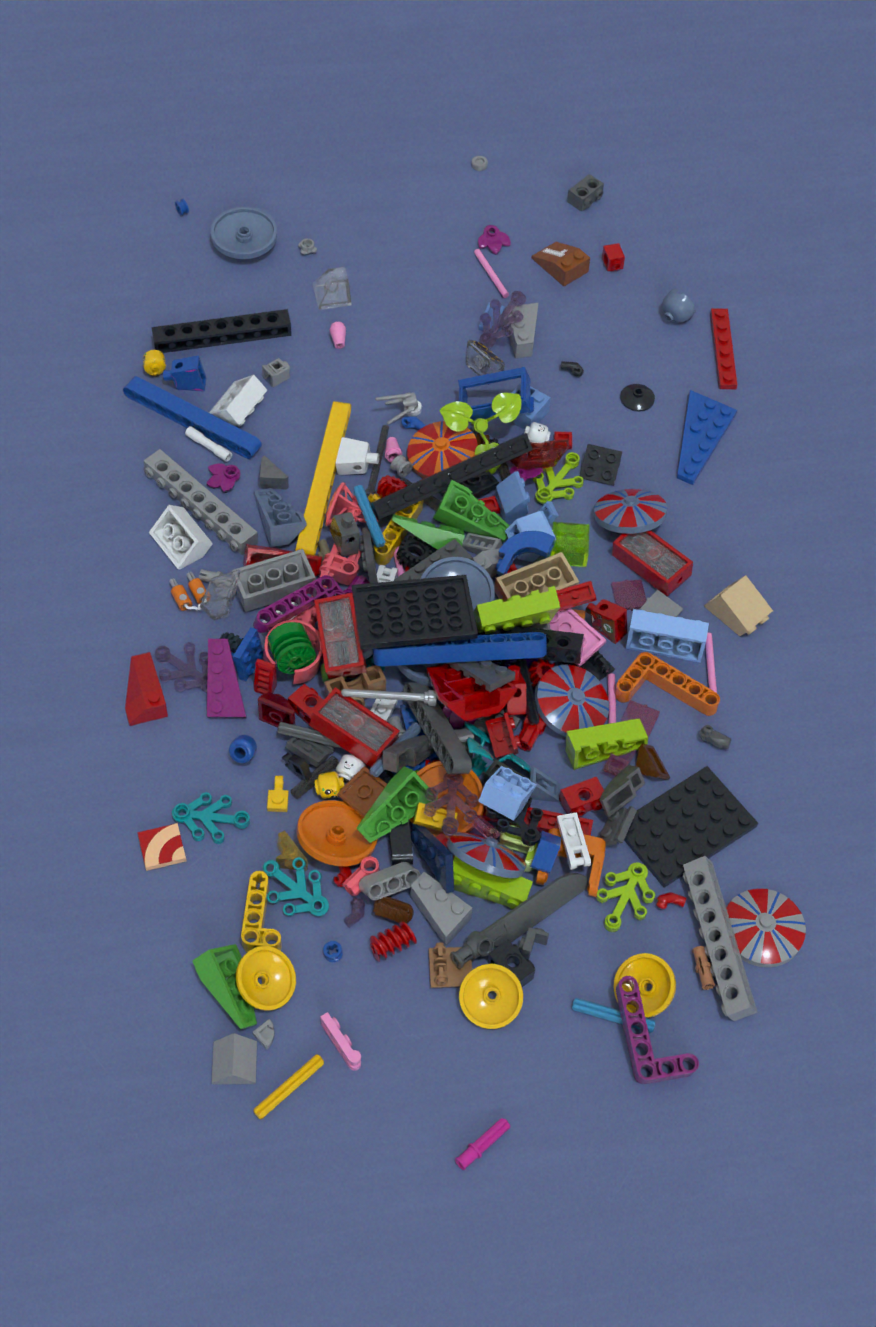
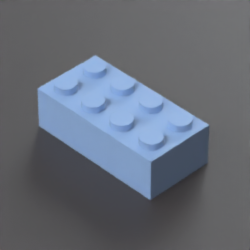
(667, 635)

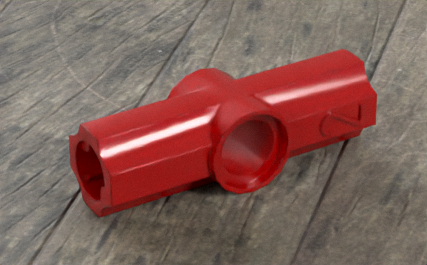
(530, 734)

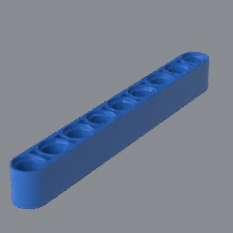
(190, 415)
(480, 649)

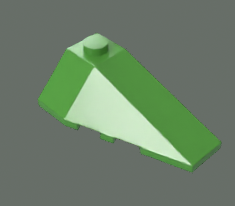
(465, 512)
(394, 804)
(218, 973)

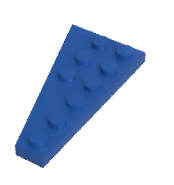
(703, 430)

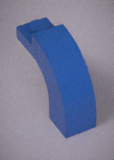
(521, 543)

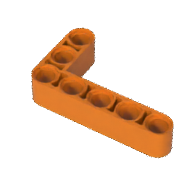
(651, 673)

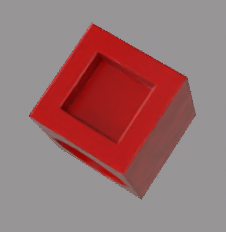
(613, 257)

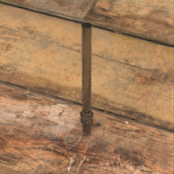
(376, 467)

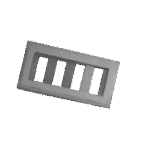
(490, 542)

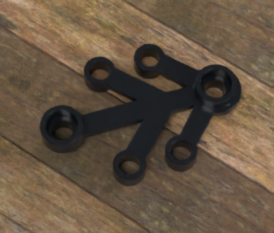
(528, 834)

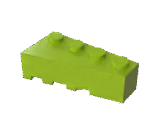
(517, 611)
(597, 743)
(490, 887)

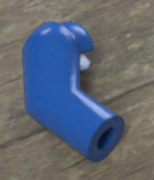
(412, 422)

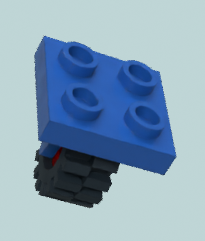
(245, 651)

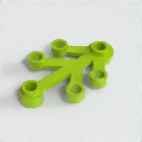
(571, 462)
(627, 893)

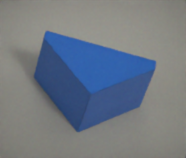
(546, 852)

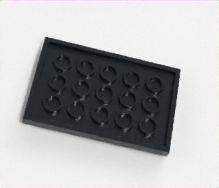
(414, 612)
(686, 824)

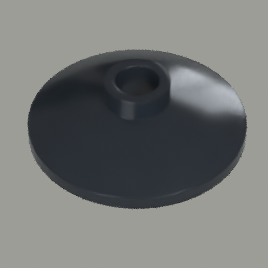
(637, 397)

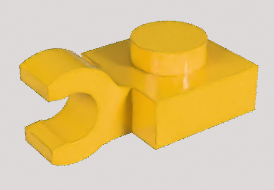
(278, 797)

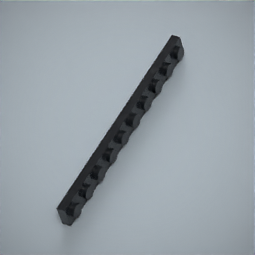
(459, 472)

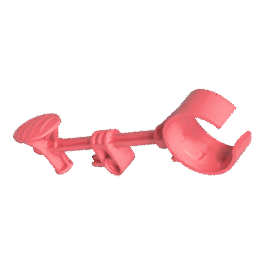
(340, 568)

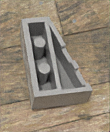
(524, 331)
(442, 909)

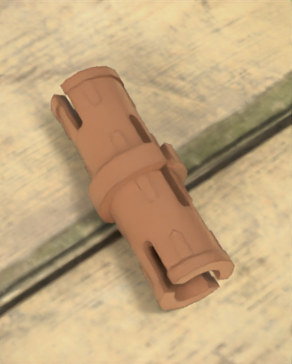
(703, 968)

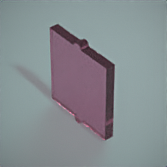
(629, 594)
(646, 714)

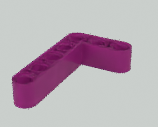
(301, 598)
(643, 1040)

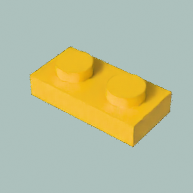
(434, 822)

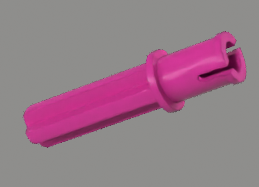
(480, 1145)

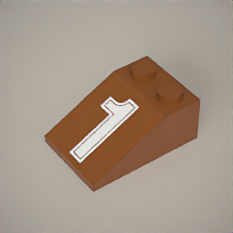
(563, 262)

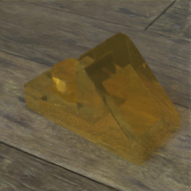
(289, 852)

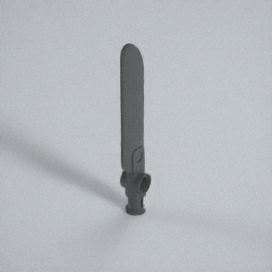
(521, 917)

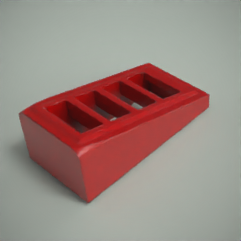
(265, 677)

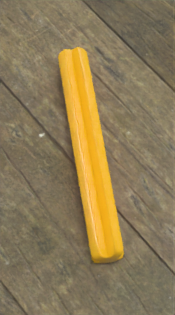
(288, 1086)

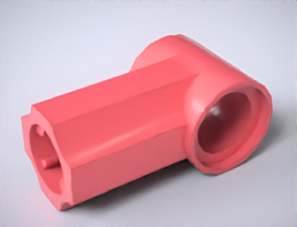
(351, 884)

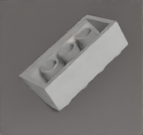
(273, 579)

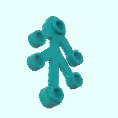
(208, 815)
(298, 889)

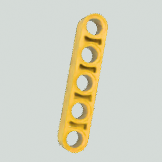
(394, 531)

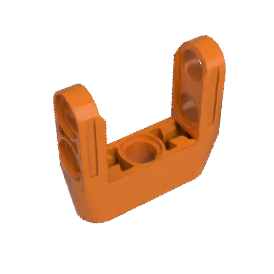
(596, 849)

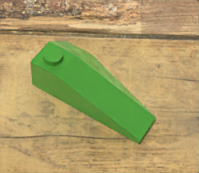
(434, 536)

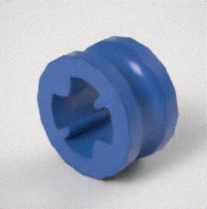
(181, 207)
(335, 956)

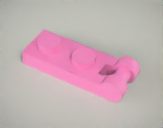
(341, 1042)

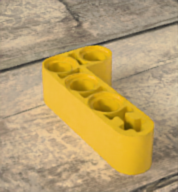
(258, 912)

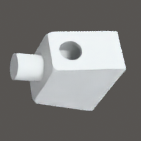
(354, 457)

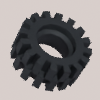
(413, 545)

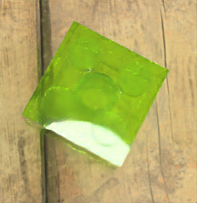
(572, 541)

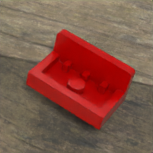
(502, 736)

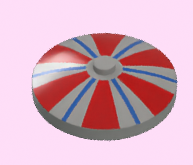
(766, 927)

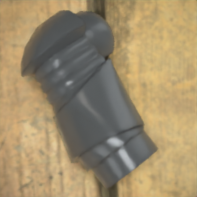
(714, 737)

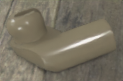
(324, 548)

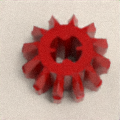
(389, 485)
(538, 669)

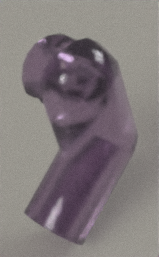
(358, 912)

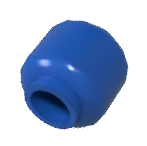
(242, 748)

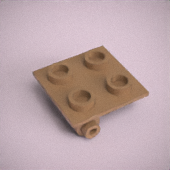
(443, 970)

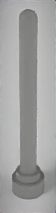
(428, 697)

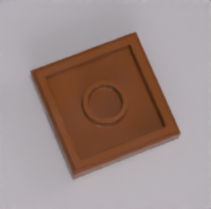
(362, 791)

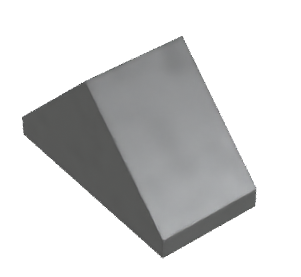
(272, 476)

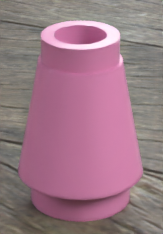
(338, 334)
(392, 449)

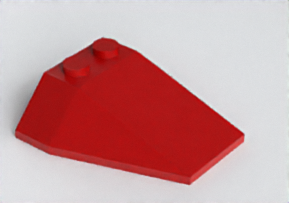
(465, 696)

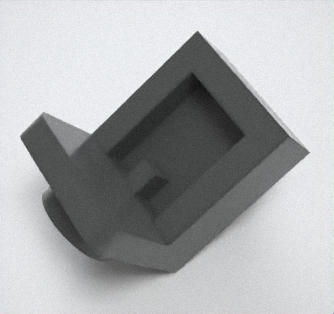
(533, 935)

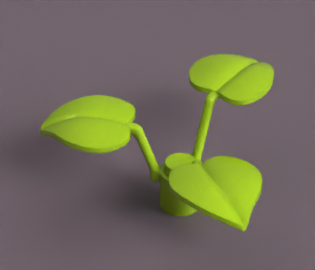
(458, 414)

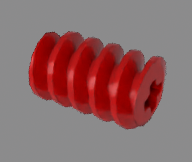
(391, 939)

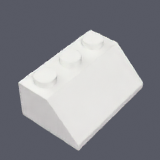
(239, 400)
(180, 536)

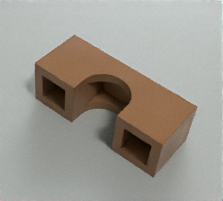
(371, 680)

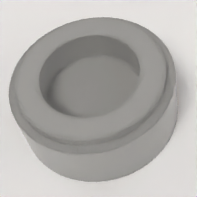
(479, 163)

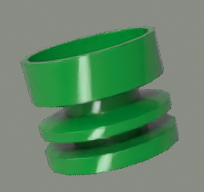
(291, 647)

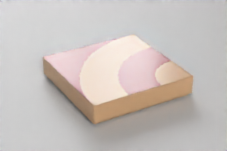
(161, 846)

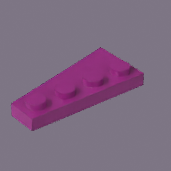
(222, 683)

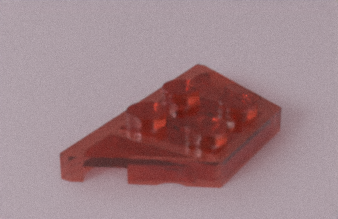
(542, 455)

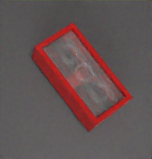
(653, 560)
(339, 636)
(353, 727)

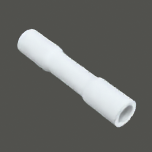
(217, 449)

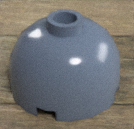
(677, 307)

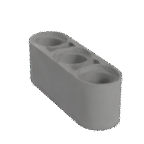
(389, 881)

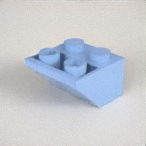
(532, 522)
(507, 792)

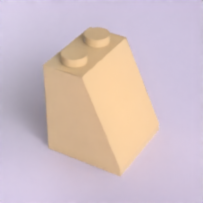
(740, 606)

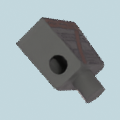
(343, 528)

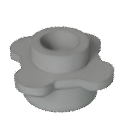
(307, 246)

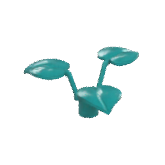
(478, 762)

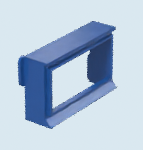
(484, 410)

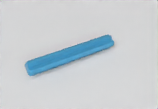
(369, 516)
(605, 1012)

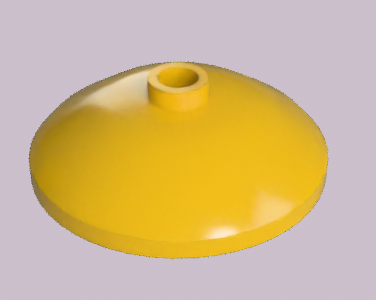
(648, 970)
(276, 975)
(481, 1008)

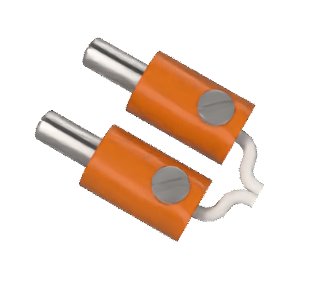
(181, 596)

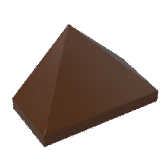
(650, 763)

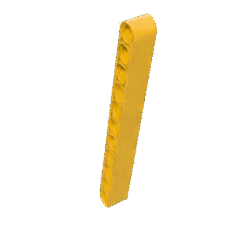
(323, 478)

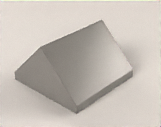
(234, 1060)

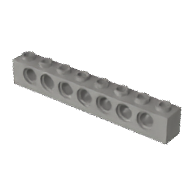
(200, 501)
(744, 1003)

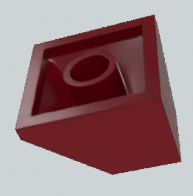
(275, 709)

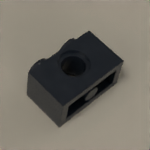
(510, 953)

